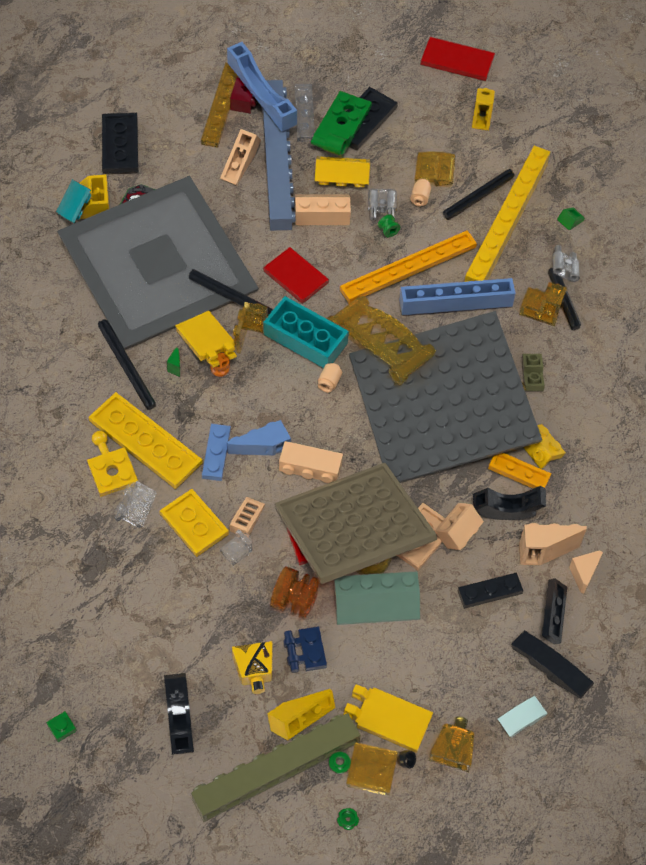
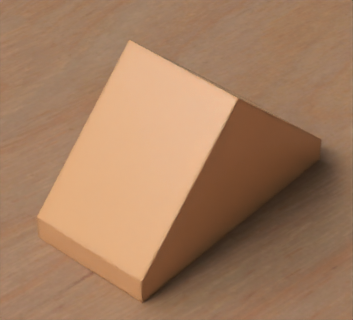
(584, 568)

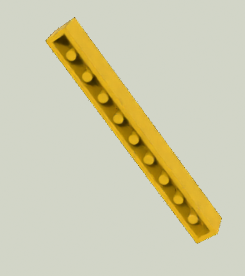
(508, 215)

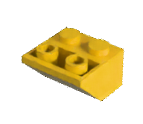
(99, 195)

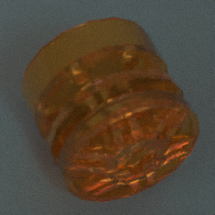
(294, 592)

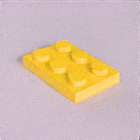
(194, 522)

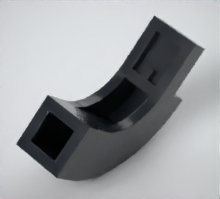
(509, 507)
(178, 713)

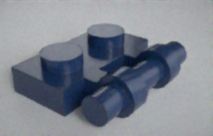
(312, 649)

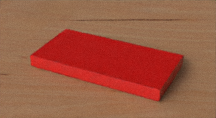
(457, 58)

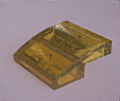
(436, 167)

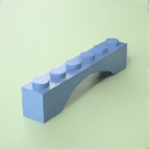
(277, 107)

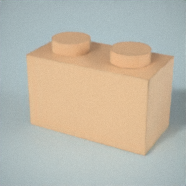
(459, 526)

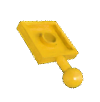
(115, 459)

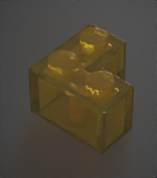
(543, 305)

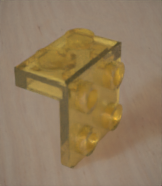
(251, 319)

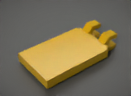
(206, 338)
(389, 717)

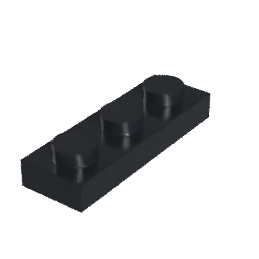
(490, 590)
(554, 611)

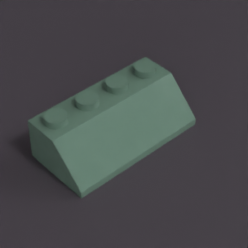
(377, 598)

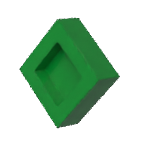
(61, 726)

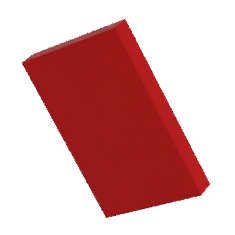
(296, 275)

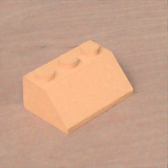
(322, 209)

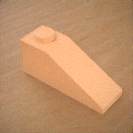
(240, 156)

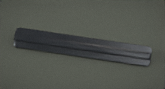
(567, 306)

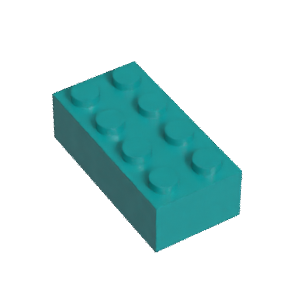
(305, 332)

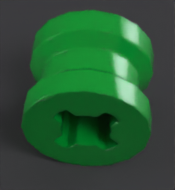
(389, 226)

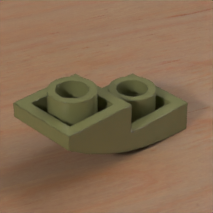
(533, 372)

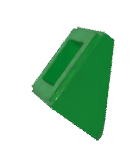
(570, 218)
(173, 363)

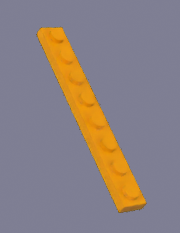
(408, 266)

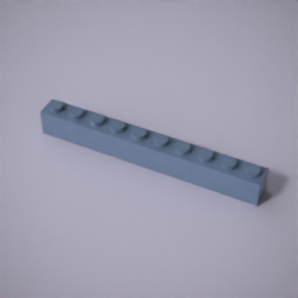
(278, 169)

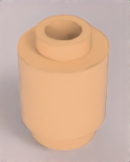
(421, 192)
(329, 377)

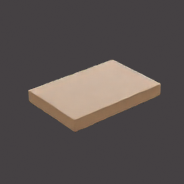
(418, 556)

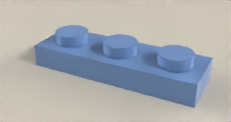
(216, 452)

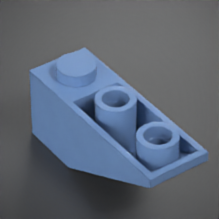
(261, 441)

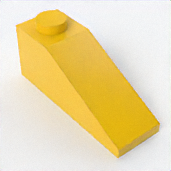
(297, 714)

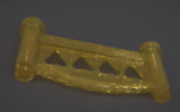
(401, 364)

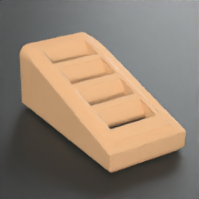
(234, 525)

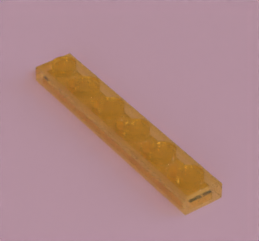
(219, 109)

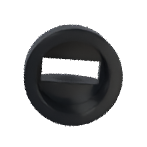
(407, 755)

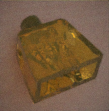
(454, 746)

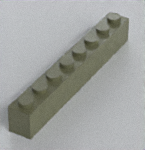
(275, 767)

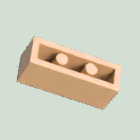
(310, 462)

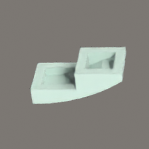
(522, 716)

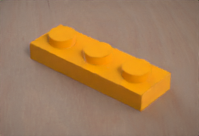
(519, 471)

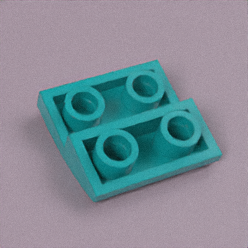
(73, 201)

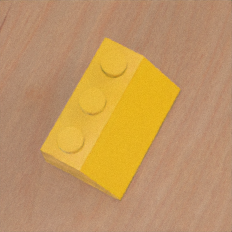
(342, 171)

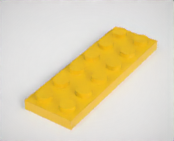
(145, 440)

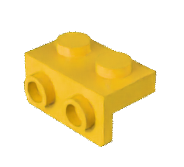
(546, 450)

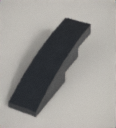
(553, 664)

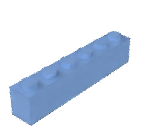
(457, 296)

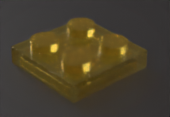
(372, 769)

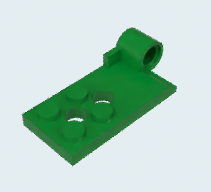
(337, 137)

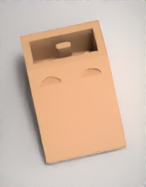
(547, 542)

